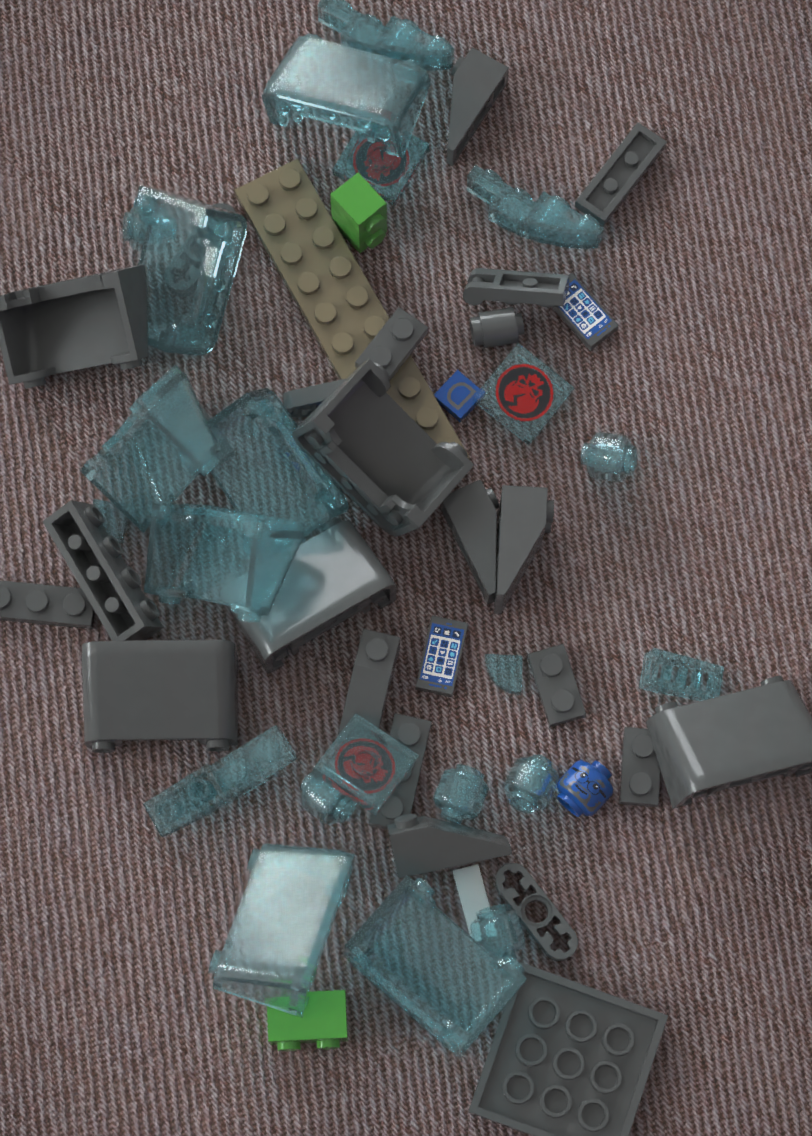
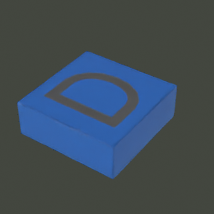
(457, 396)

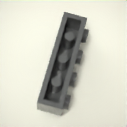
(102, 572)

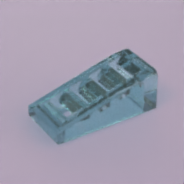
(663, 685)

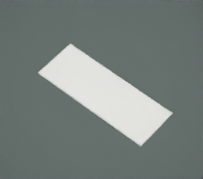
(471, 892)

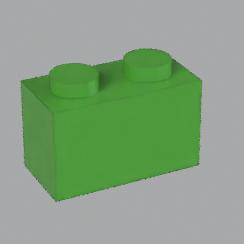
(359, 213)
(322, 1023)

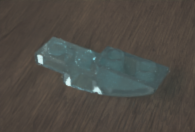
(396, 40)
(544, 221)
(221, 782)

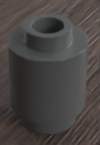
(496, 327)

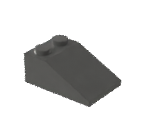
(521, 526)

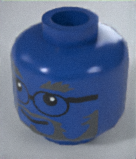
(584, 788)

